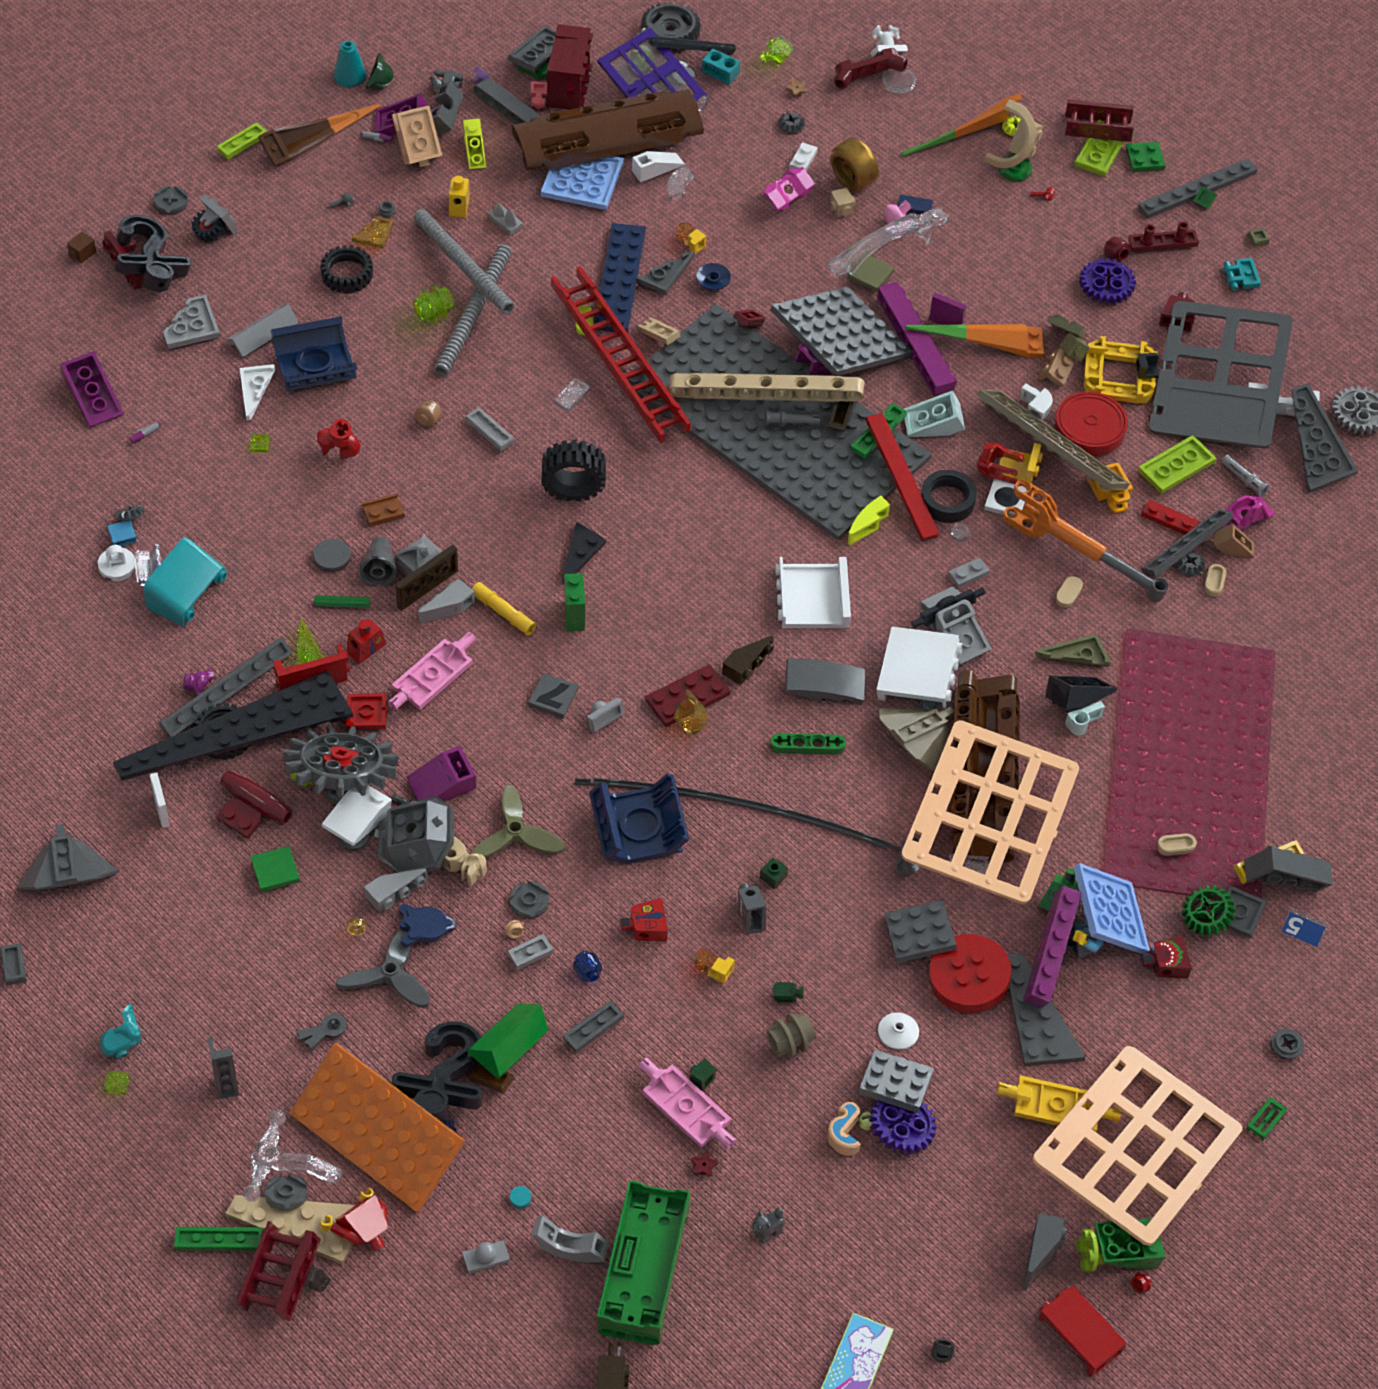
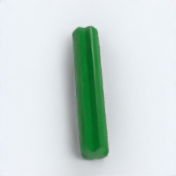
(341, 601)

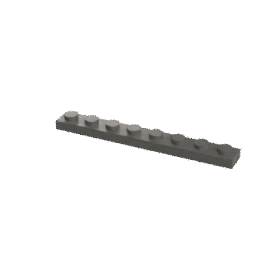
(1189, 191)
(225, 687)

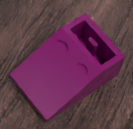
(443, 776)

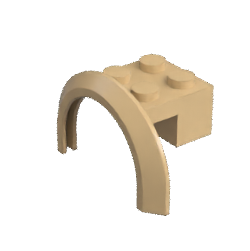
(1024, 140)

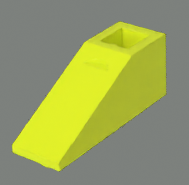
(474, 143)

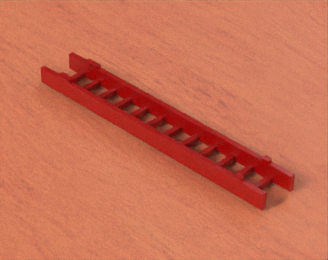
(629, 344)

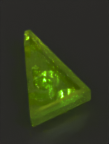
(307, 647)

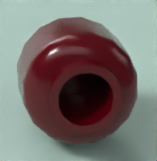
(1116, 249)

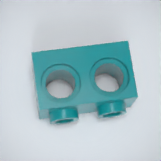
(721, 66)

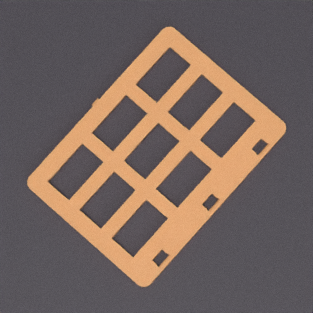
(934, 807)
(1104, 1094)

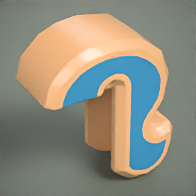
(839, 1128)

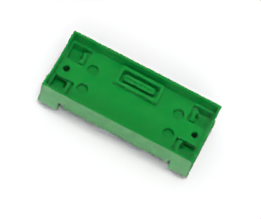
(643, 1263)

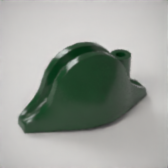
(381, 74)

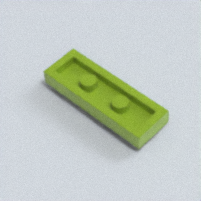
(240, 141)

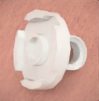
(116, 563)

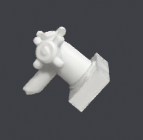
(886, 41)

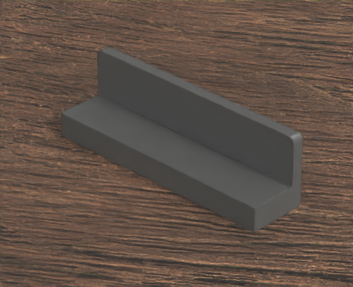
(224, 1071)

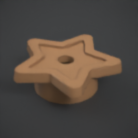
(797, 88)

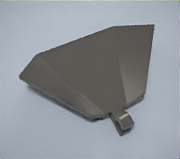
(65, 863)

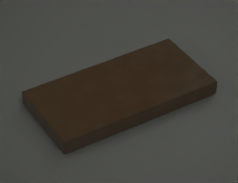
(426, 577)

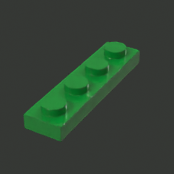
(865, 443)
(217, 1238)

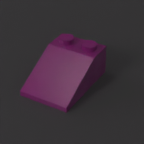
(384, 121)

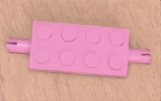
(432, 673)
(686, 1105)

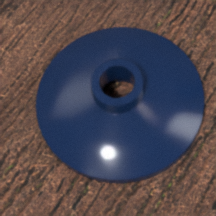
(713, 276)

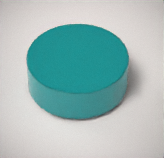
(520, 1197)

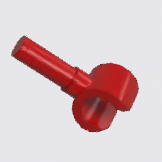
(1048, 194)

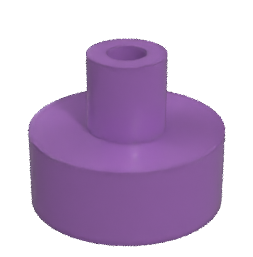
(481, 74)

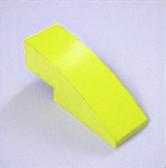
(868, 519)

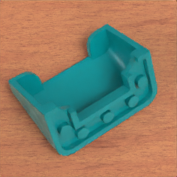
(181, 581)

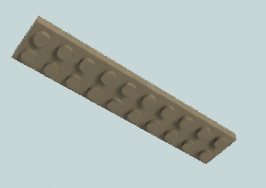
(1053, 440)

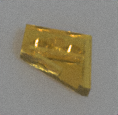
(375, 233)

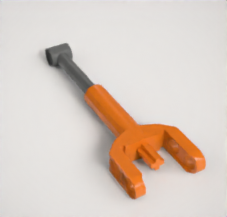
(1045, 519)

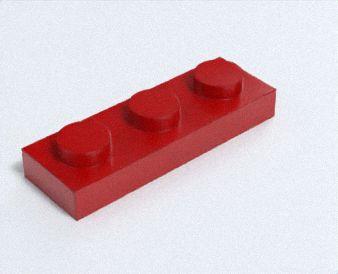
(1169, 517)

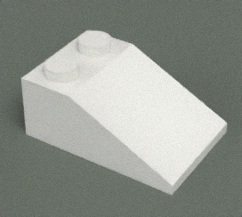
(357, 814)

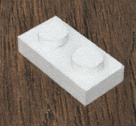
(803, 156)

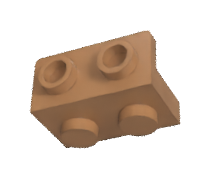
(1057, 367)

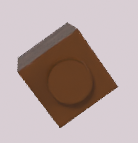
(81, 247)

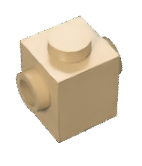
(842, 202)

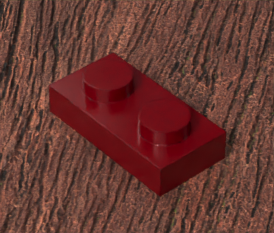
(748, 318)

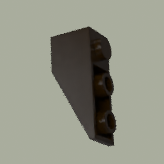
(744, 660)

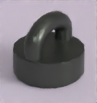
(943, 1347)

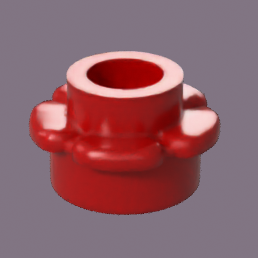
(1141, 1282)

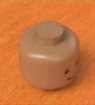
(428, 413)

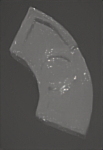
(678, 181)

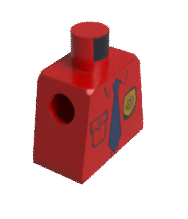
(364, 641)
(647, 921)

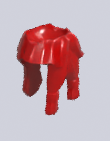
(990, 454)

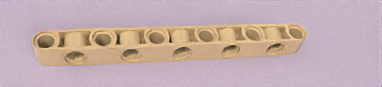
(766, 387)

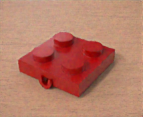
(368, 711)

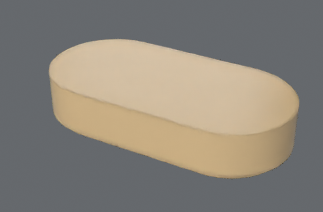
(1215, 580)
(1069, 592)
(1176, 844)

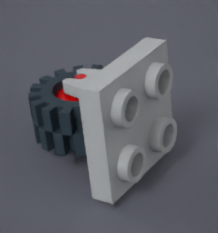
(212, 221)

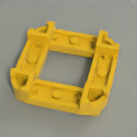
(1093, 378)

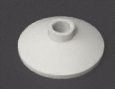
(897, 1038)

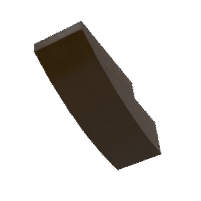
(841, 415)

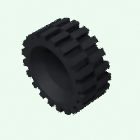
(573, 484)

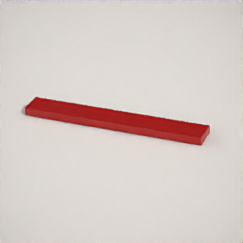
(902, 477)

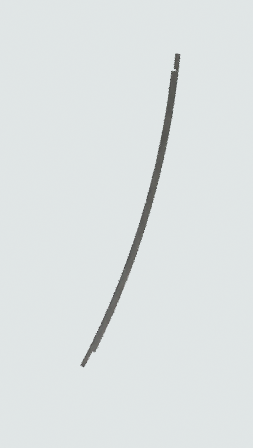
(749, 804)

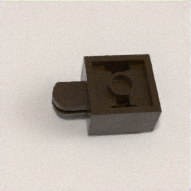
(612, 1370)

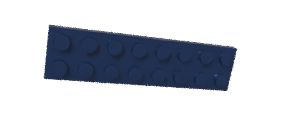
(621, 272)

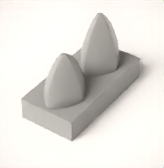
(505, 219)

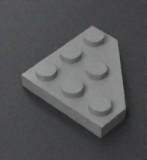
(192, 324)

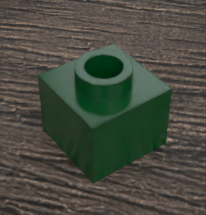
(773, 873)
(702, 1074)

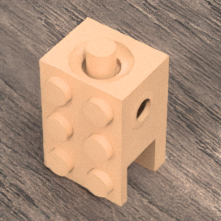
(417, 135)

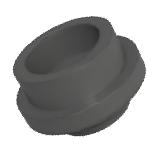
(386, 209)

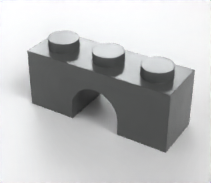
(450, 100)

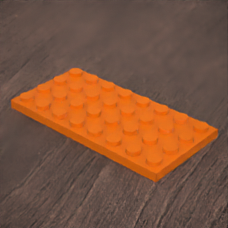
(377, 1127)

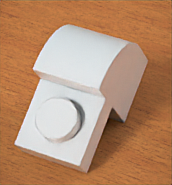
(1038, 401)

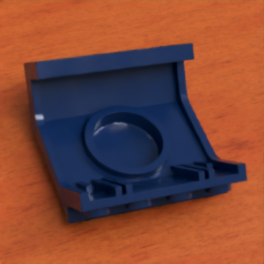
(313, 353)
(639, 821)

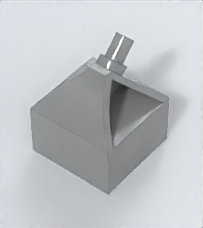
(416, 555)

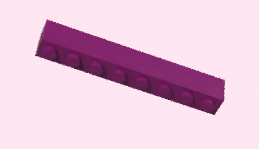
(924, 352)

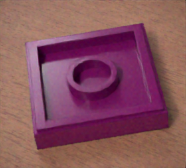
(946, 311)

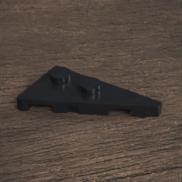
(583, 547)

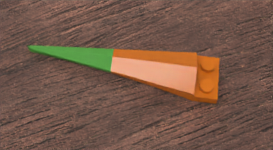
(990, 117)
(1007, 337)

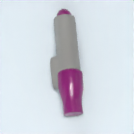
(376, 136)
(141, 433)

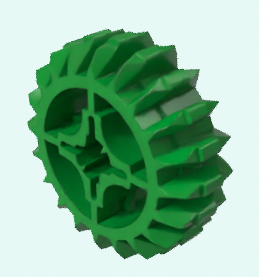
(1225, 904)

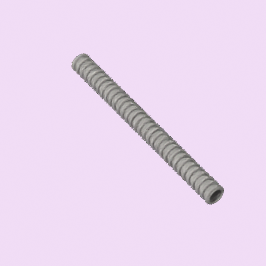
(464, 261)
(471, 313)

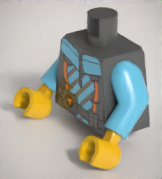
(1080, 939)

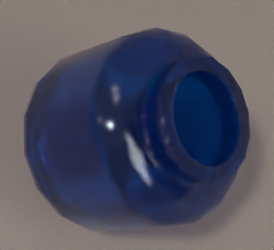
(587, 966)

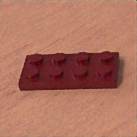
(702, 683)

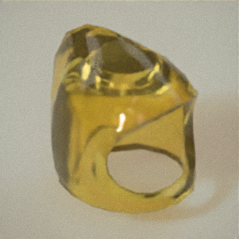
(691, 714)

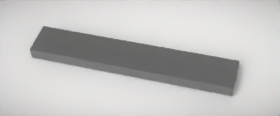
(1187, 543)

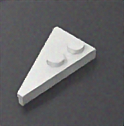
(254, 384)

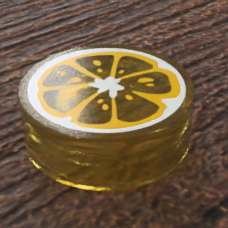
(356, 926)

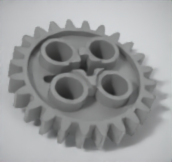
(1350, 410)

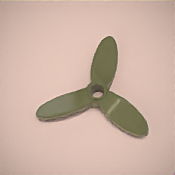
(530, 836)

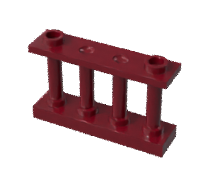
(1099, 111)
(292, 1284)

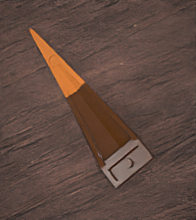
(291, 141)

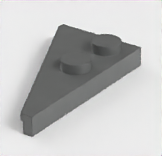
(664, 277)

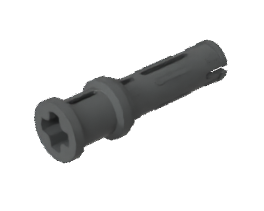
(783, 419)

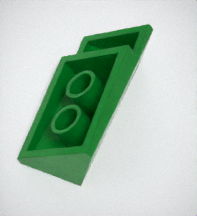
(510, 1038)

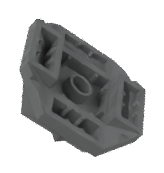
(416, 835)

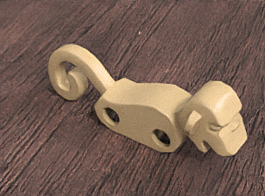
(471, 865)

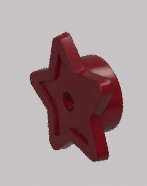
(704, 1170)

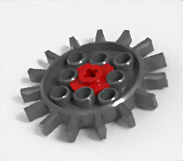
(340, 761)

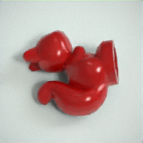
(339, 436)

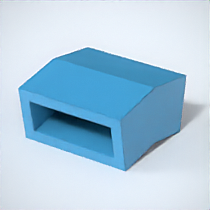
(122, 533)

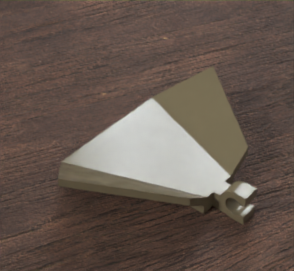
(919, 732)

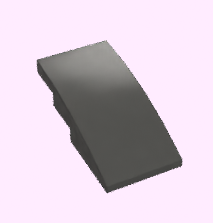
(825, 680)

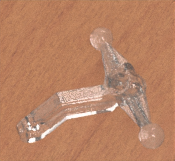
(283, 1161)

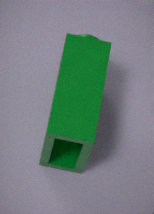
(574, 602)

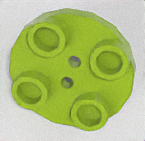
(1088, 1248)

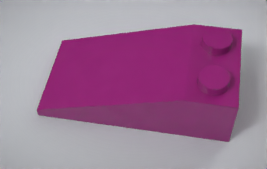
(90, 389)

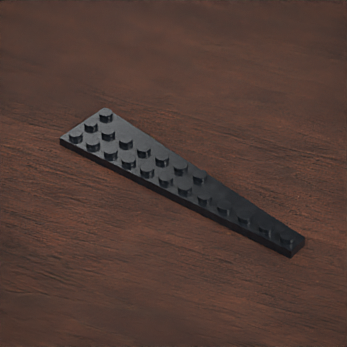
(285, 711)

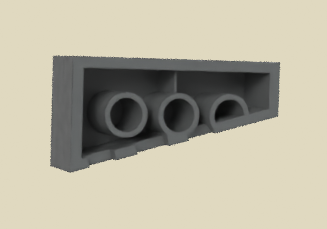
(1288, 869)

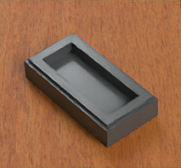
(13, 964)

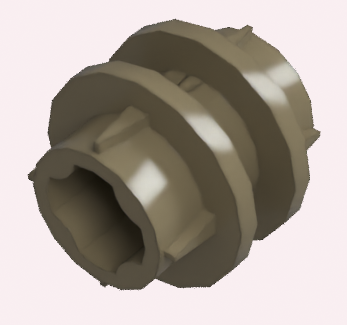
(794, 1033)

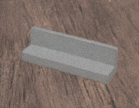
(259, 331)

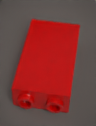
(335, 664)
(1083, 1329)

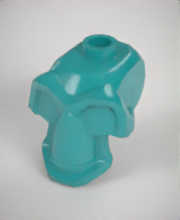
(123, 1038)

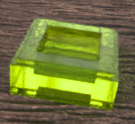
(260, 442)
(116, 1082)

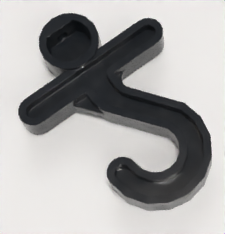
(155, 268)
(439, 1087)

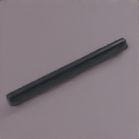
(692, 44)

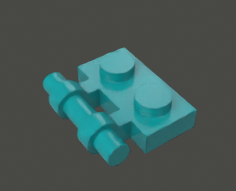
(1246, 274)

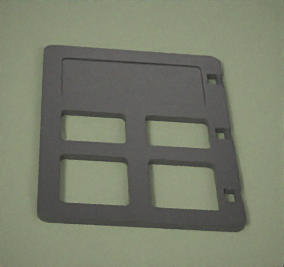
(1215, 408)

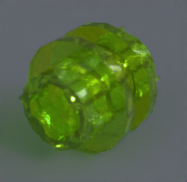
(433, 303)

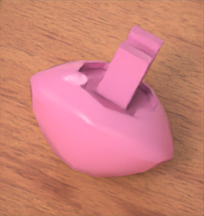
(894, 212)

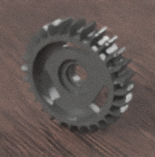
(673, 17)

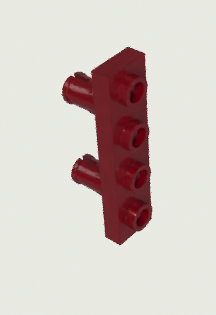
(1163, 240)
(115, 248)

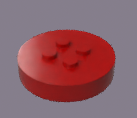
(1092, 422)
(971, 976)

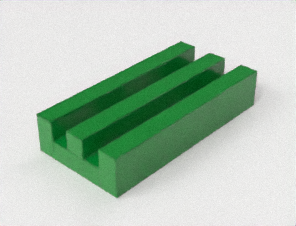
(1257, 1130)

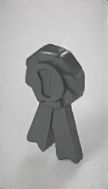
(331, 1026)

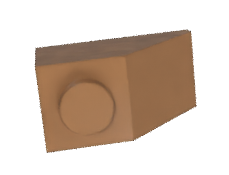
(1233, 542)

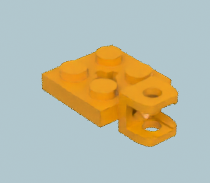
(1113, 497)

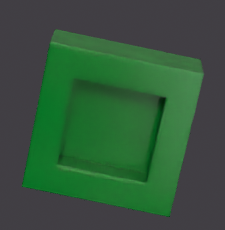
(1205, 197)

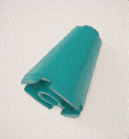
(349, 66)

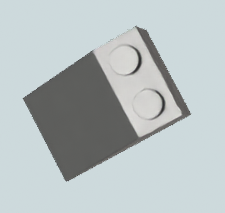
(1046, 1239)

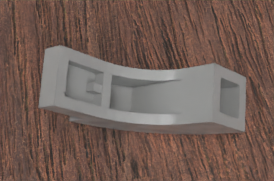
(569, 1245)

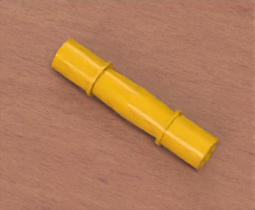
(504, 609)

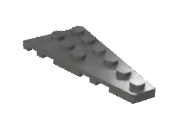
(1321, 448)
(1040, 1031)

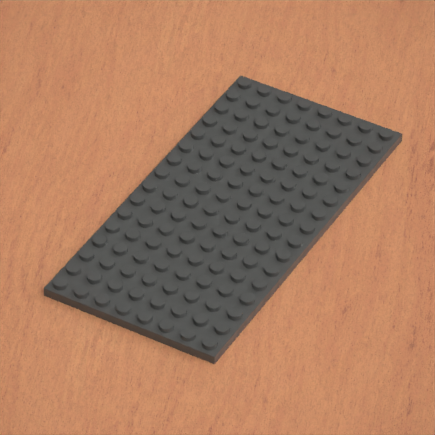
(796, 463)

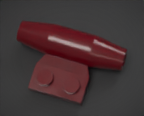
(249, 805)

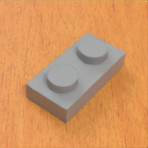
(968, 572)
(530, 952)

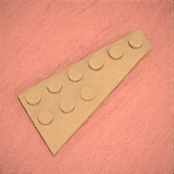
(295, 1222)

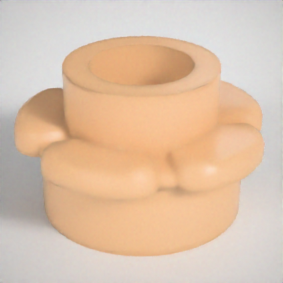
(514, 929)

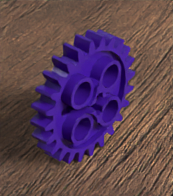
(1120, 281)
(914, 1128)

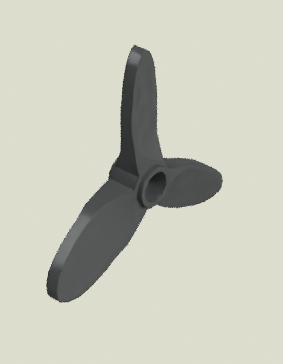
(401, 981)

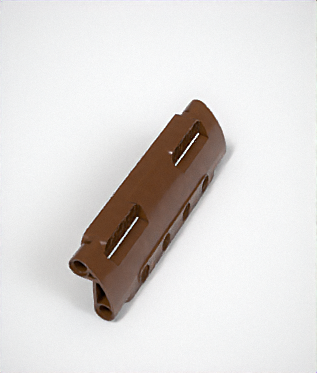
(608, 129)
(1000, 714)

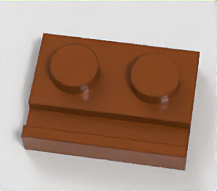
(383, 510)

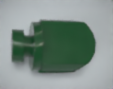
(787, 992)

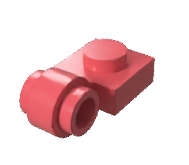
(538, 94)

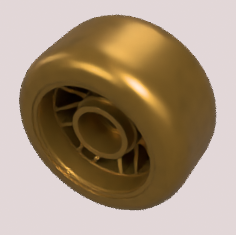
(854, 164)

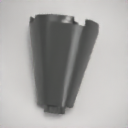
(378, 563)

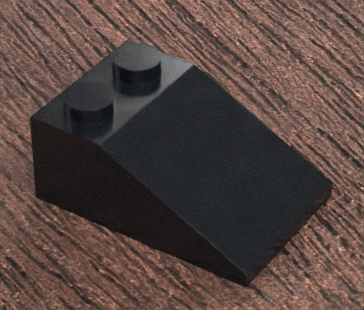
(1076, 691)

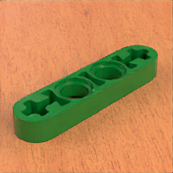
(808, 747)

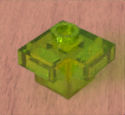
(777, 50)

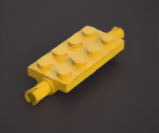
(1047, 1100)

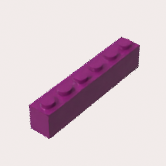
(1052, 947)

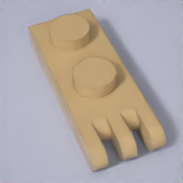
(659, 331)

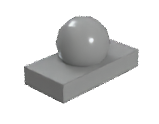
(604, 713)
(486, 1256)

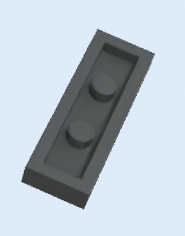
(593, 1026)

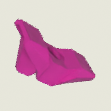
(797, 179)
(1256, 509)

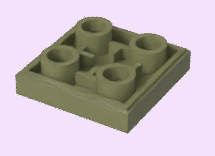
(872, 273)
(1072, 327)

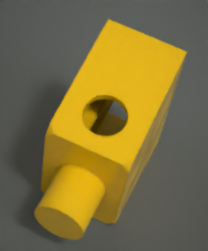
(459, 189)

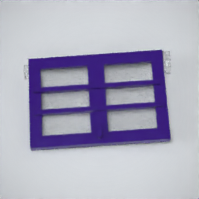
(647, 69)

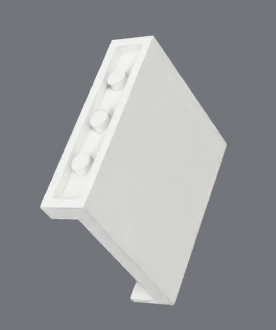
(813, 595)
(919, 665)

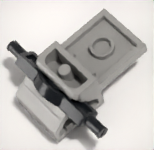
(953, 614)

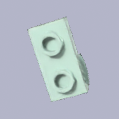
(1084, 716)

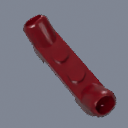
(888, 60)

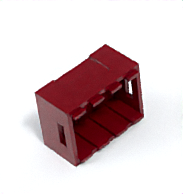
(569, 67)

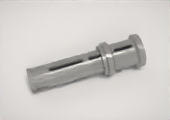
(1253, 479)

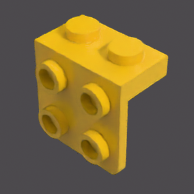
(1026, 469)

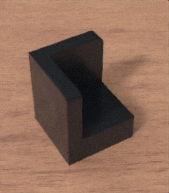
(1147, 365)

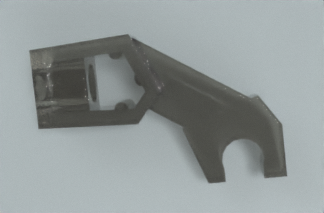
(315, 1280)

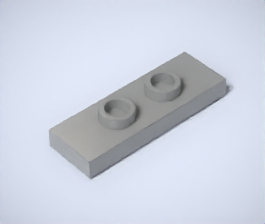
(489, 429)

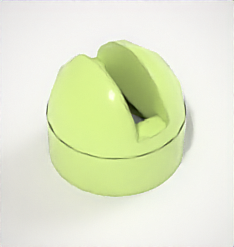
(865, 1124)

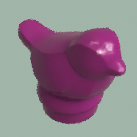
(197, 681)

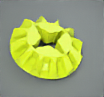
(1008, 126)

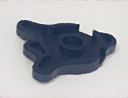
(423, 924)

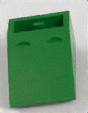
(1124, 1250)

